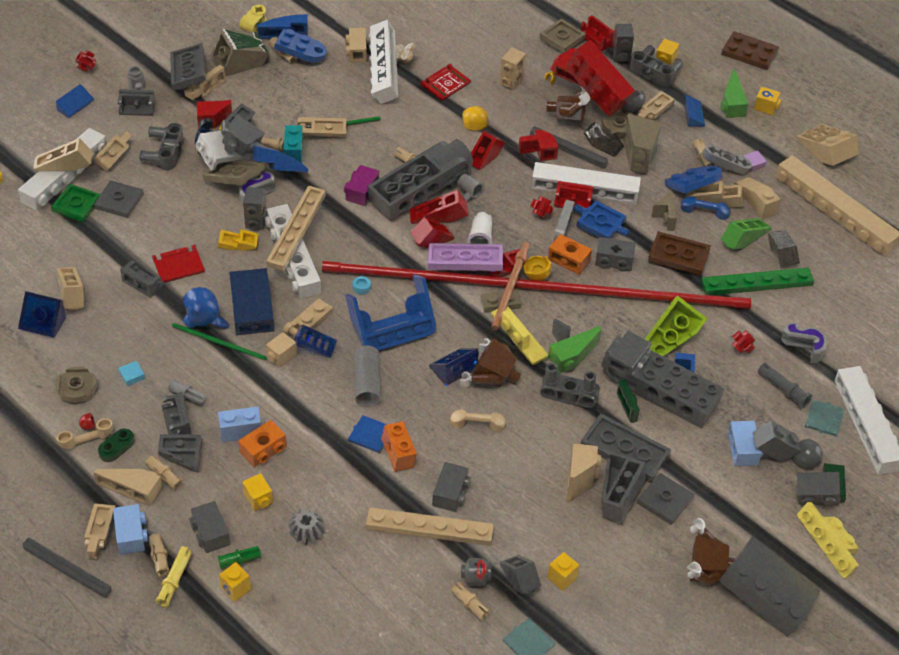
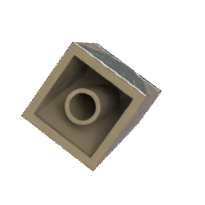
(238, 51)
(641, 142)

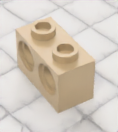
(512, 68)

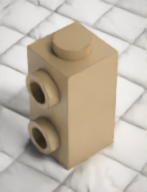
(357, 44)

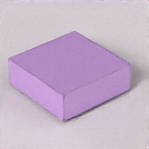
(756, 159)

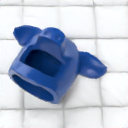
(202, 309)

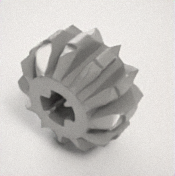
(306, 526)

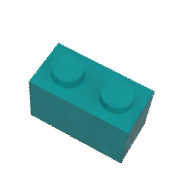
(293, 141)

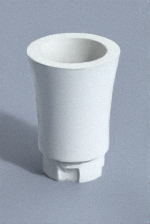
(481, 229)

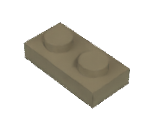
(491, 301)

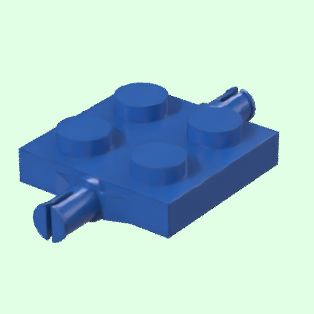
(601, 220)

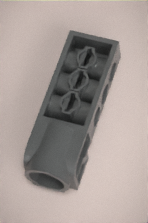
(420, 178)
(661, 379)

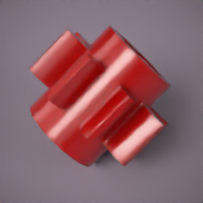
(85, 60)
(542, 206)
(743, 341)

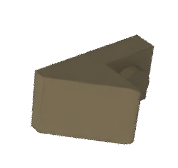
(666, 209)

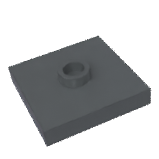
(118, 199)
(665, 498)

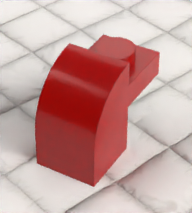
(542, 143)

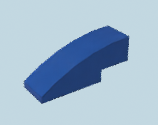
(274, 27)
(277, 159)

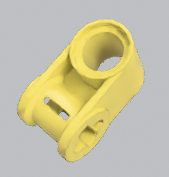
(254, 17)

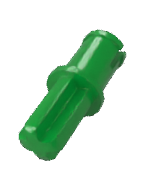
(239, 556)

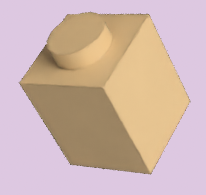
(281, 349)

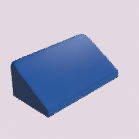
(74, 101)
(693, 112)

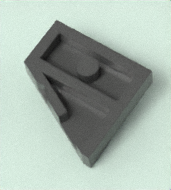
(181, 449)

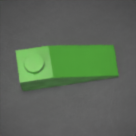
(734, 99)
(744, 232)
(573, 350)

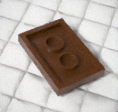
(750, 50)
(679, 253)

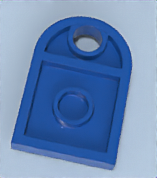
(300, 46)
(694, 178)

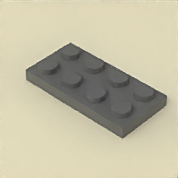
(187, 66)
(620, 439)

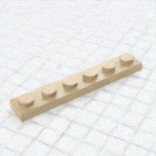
(295, 228)
(429, 526)

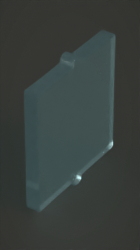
(824, 417)
(528, 640)

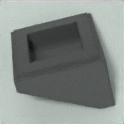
(560, 330)

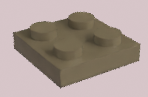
(562, 35)

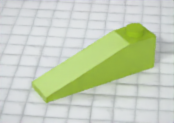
(675, 326)

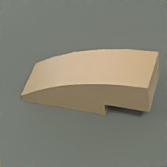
(717, 192)

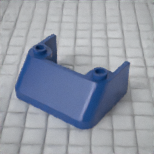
(398, 329)

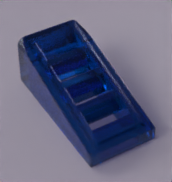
(304, 344)

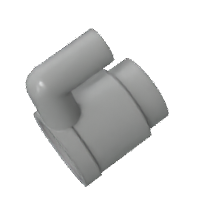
(135, 78)
(471, 186)

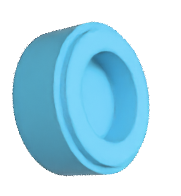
(361, 285)

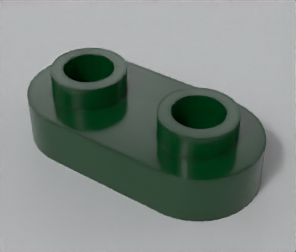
(117, 444)

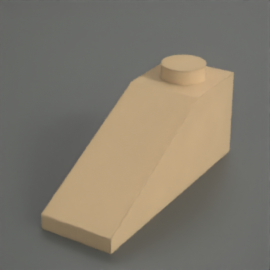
(65, 157)
(760, 197)
(70, 288)
(131, 483)

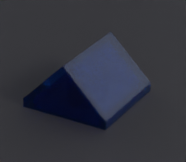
(41, 314)
(451, 366)

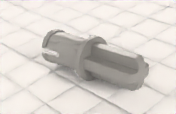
(187, 391)

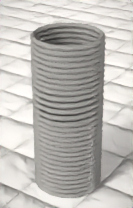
(367, 376)

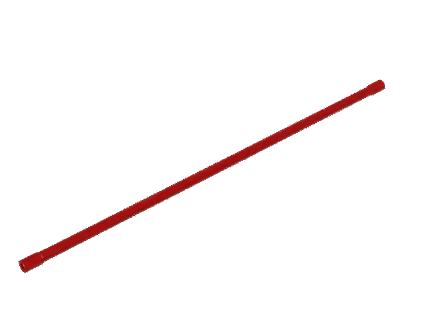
(735, 302)

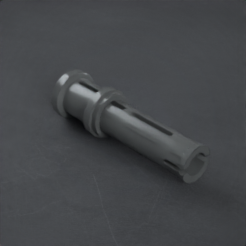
(791, 389)

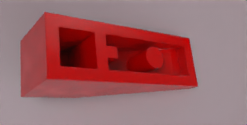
(441, 209)

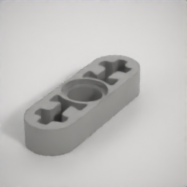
(717, 155)
(565, 218)

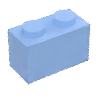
(238, 423)
(743, 444)
(129, 529)

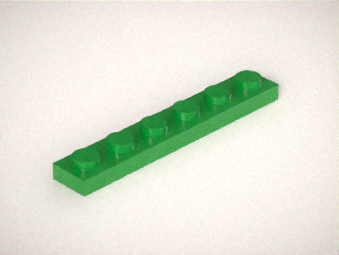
(757, 281)

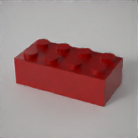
(599, 78)

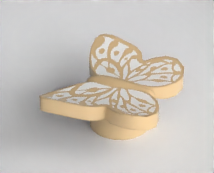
(404, 53)

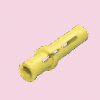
(170, 584)

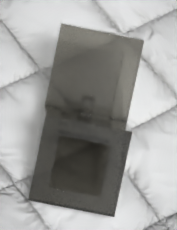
(608, 144)
(785, 247)

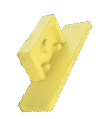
(521, 337)
(831, 538)

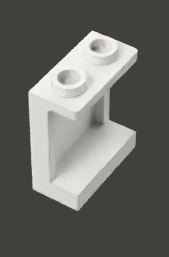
(213, 151)

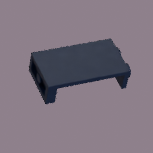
(251, 301)

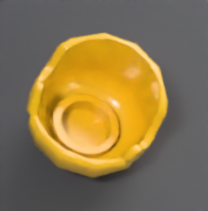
(475, 118)
(537, 268)

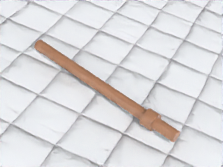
(520, 259)

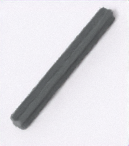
(577, 150)
(67, 567)

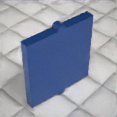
(368, 434)

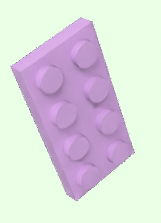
(465, 257)

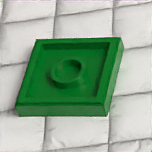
(75, 202)

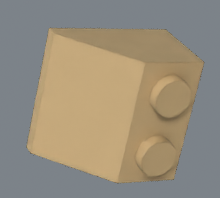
(583, 469)

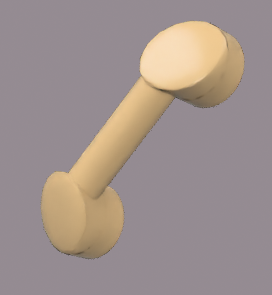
(496, 420)
(67, 441)

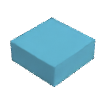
(131, 373)

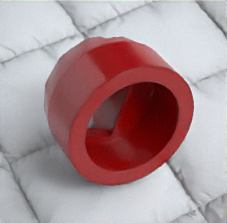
(87, 422)

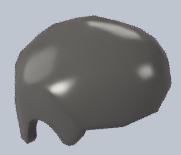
(635, 102)
(810, 454)

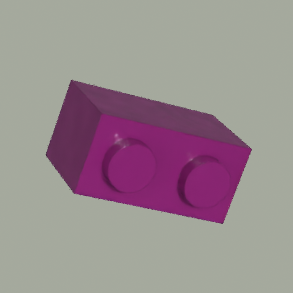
(356, 189)

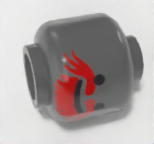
(477, 572)

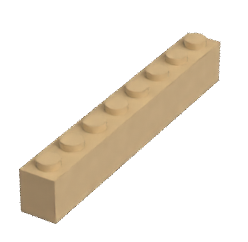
(838, 205)

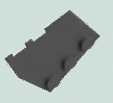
(621, 485)

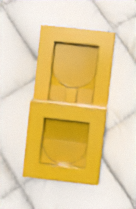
(233, 241)

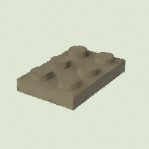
(234, 172)

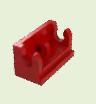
(598, 33)
(574, 192)

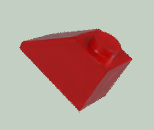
(215, 110)
(486, 149)
(430, 231)

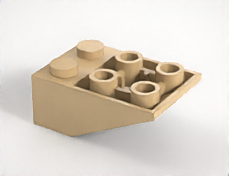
(830, 144)

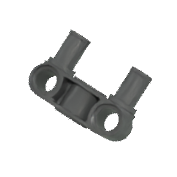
(652, 68)
(169, 149)
(570, 389)

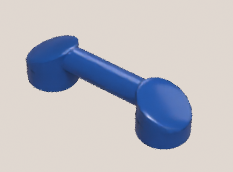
(722, 210)

